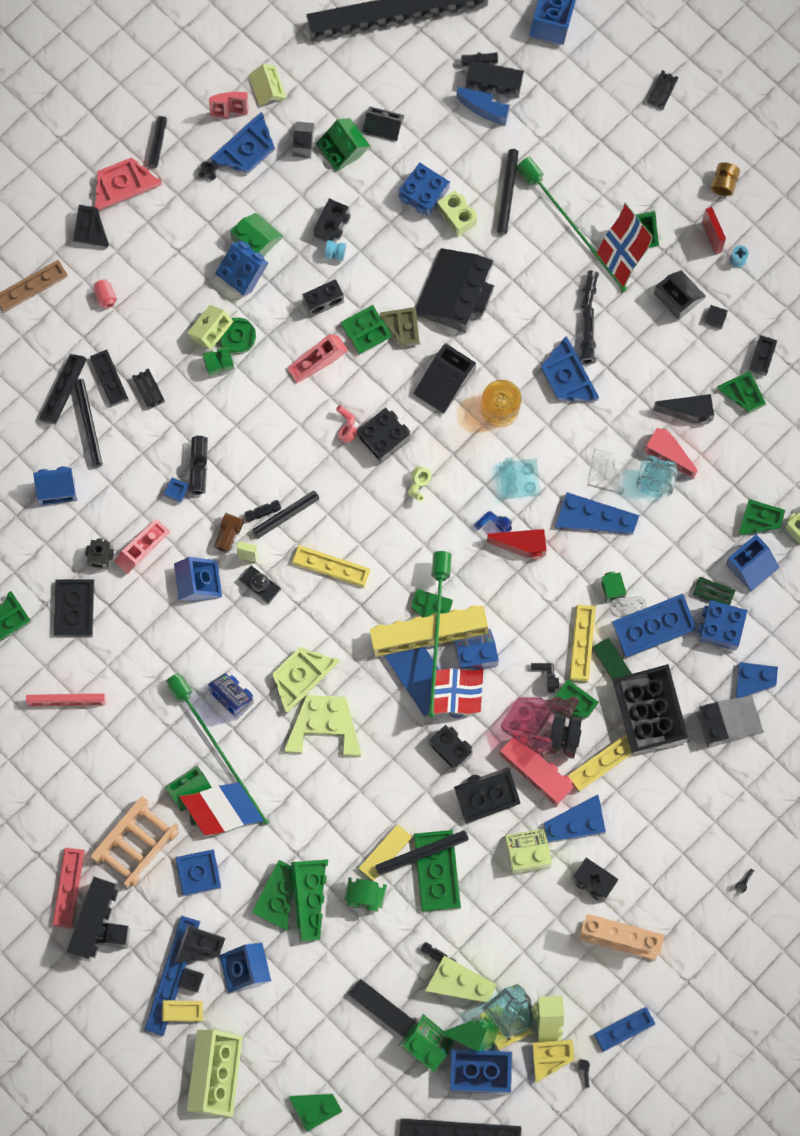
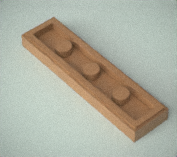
(32, 285)

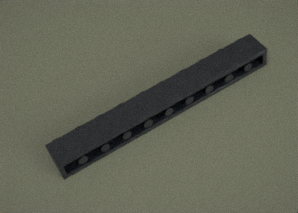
(381, 13)

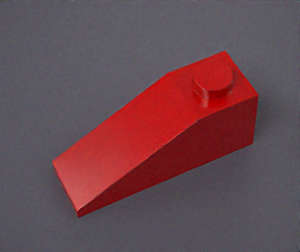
(524, 543)

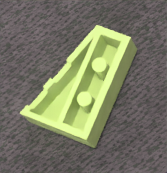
(460, 982)
(549, 1018)

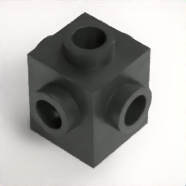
(99, 553)

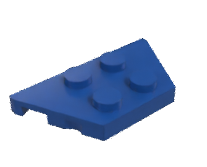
(247, 147)
(568, 375)

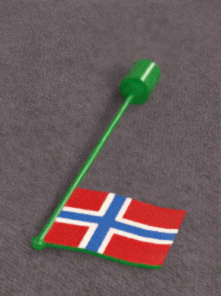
(623, 243)
(451, 689)

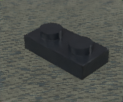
(763, 355)

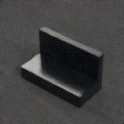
(383, 123)

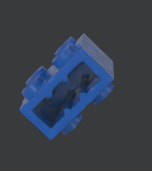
(423, 189)
(242, 267)
(722, 625)

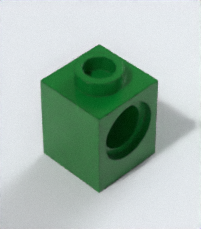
(613, 586)

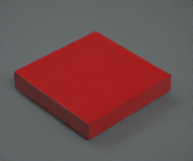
(713, 230)

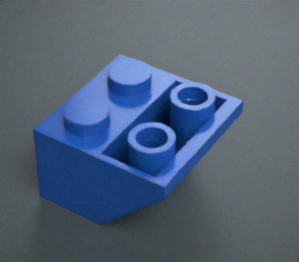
(55, 486)
(753, 563)

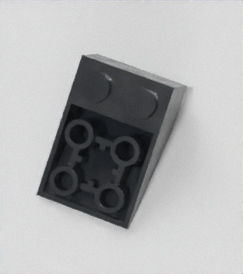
(445, 378)

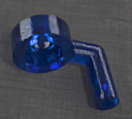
(502, 523)

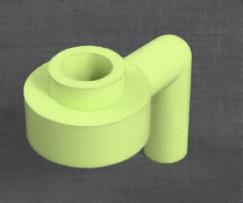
(422, 480)

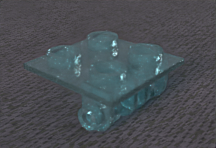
(519, 478)

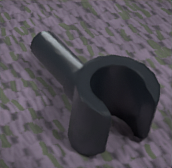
(745, 880)
(585, 1065)

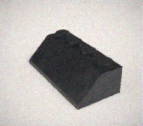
(92, 919)

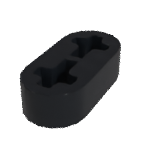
(484, 299)

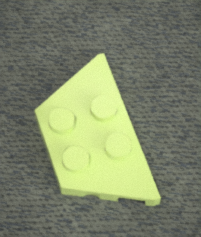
(301, 675)

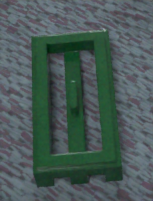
(715, 585)

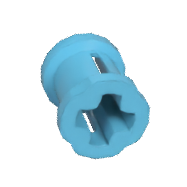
(735, 260)

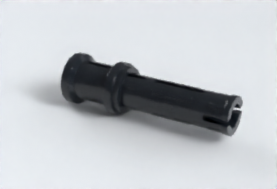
(588, 344)

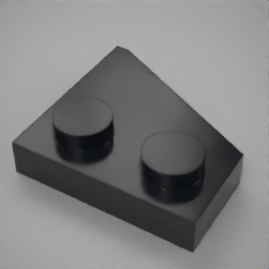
(89, 227)
(199, 945)

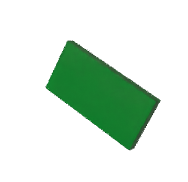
(437, 875)

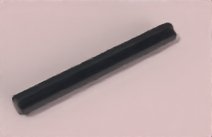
(507, 192)
(88, 423)
(422, 852)

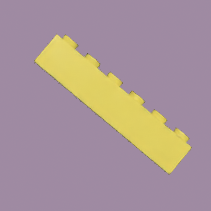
(421, 631)

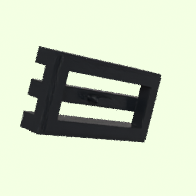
(668, 77)
(141, 375)

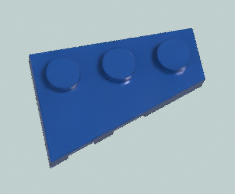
(578, 822)

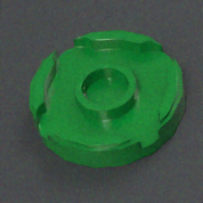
(239, 336)

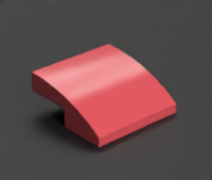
(224, 103)

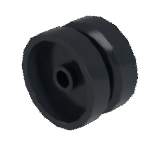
(564, 735)

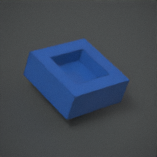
(176, 490)

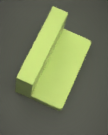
(267, 84)

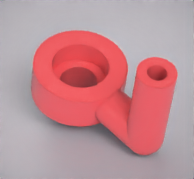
(348, 431)

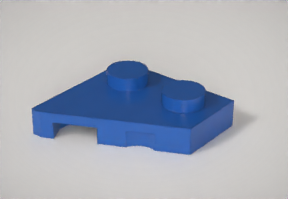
(755, 678)

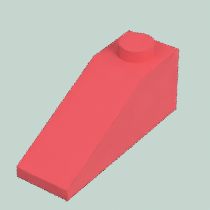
(317, 358)
(666, 448)
(141, 546)

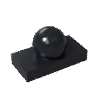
(260, 584)

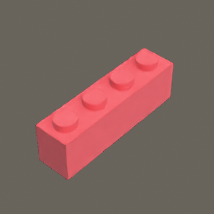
(537, 771)

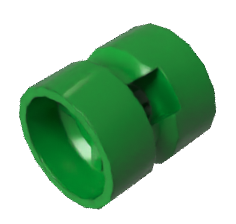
(218, 361)

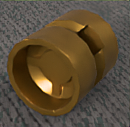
(725, 179)

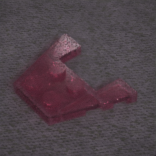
(528, 718)

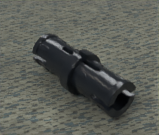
(489, 58)
(589, 289)

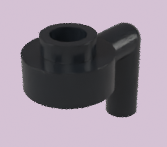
(552, 681)

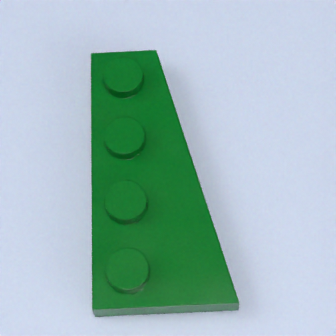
(308, 887)

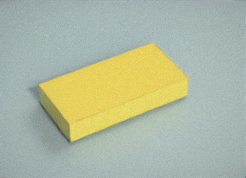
(182, 1011)

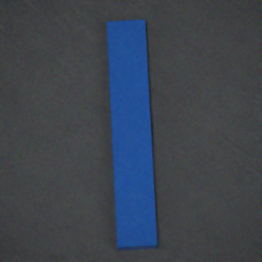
(170, 980)

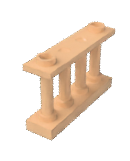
(128, 824)
(621, 937)

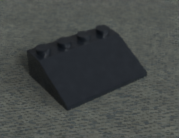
(454, 288)
(650, 709)

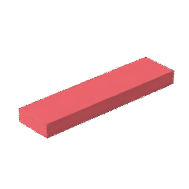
(66, 699)
(68, 888)

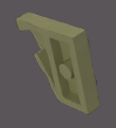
(403, 325)

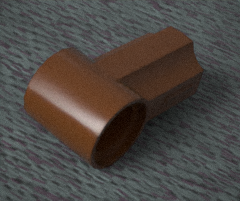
(230, 527)

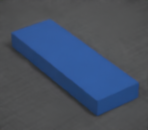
(624, 1029)

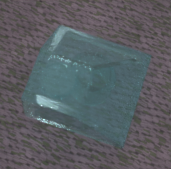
(511, 1011)

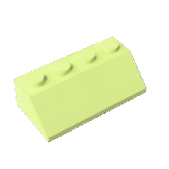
(214, 1073)

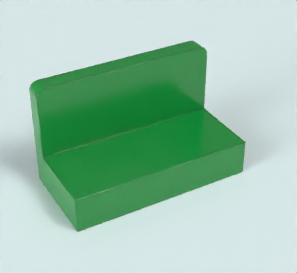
(187, 784)

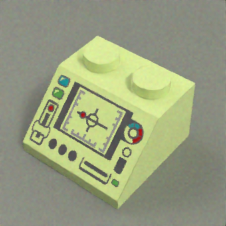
(528, 851)

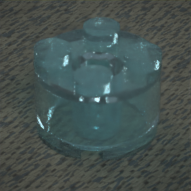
(656, 476)

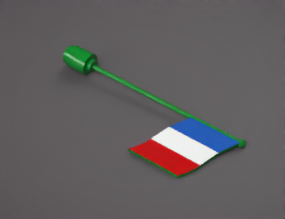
(224, 805)

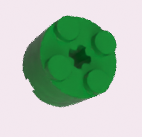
(365, 893)

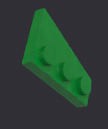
(276, 897)

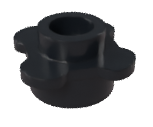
(208, 165)

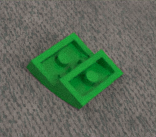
(365, 329)

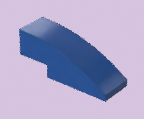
(483, 105)

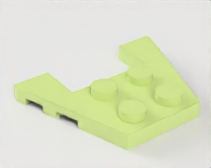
(327, 717)

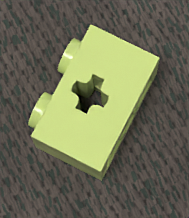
(210, 327)

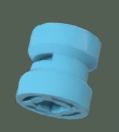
(335, 250)

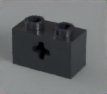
(604, 884)

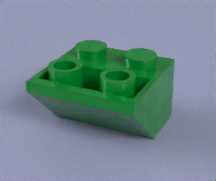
(342, 143)

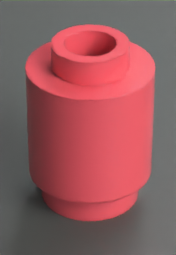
(104, 293)

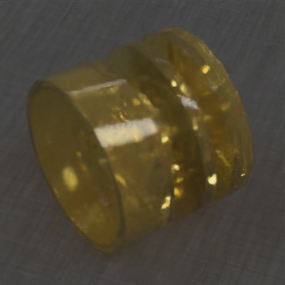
(500, 413)

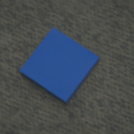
(198, 872)

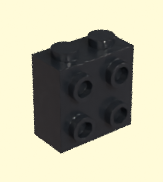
(384, 434)

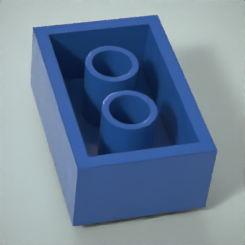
(481, 1071)

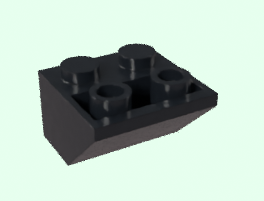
(678, 294)

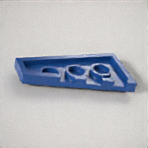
(594, 516)

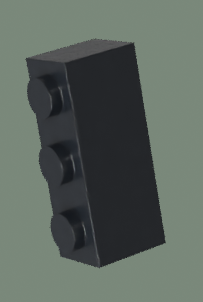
(494, 79)

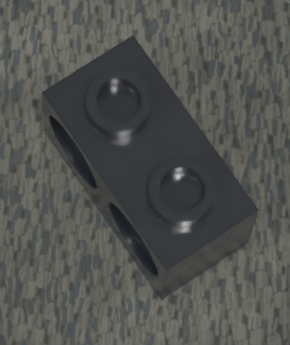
(327, 220)
(323, 298)
(446, 751)

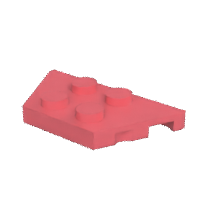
(123, 182)

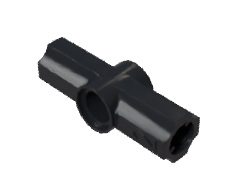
(198, 476)

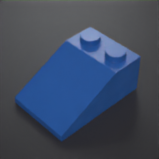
(552, 20)

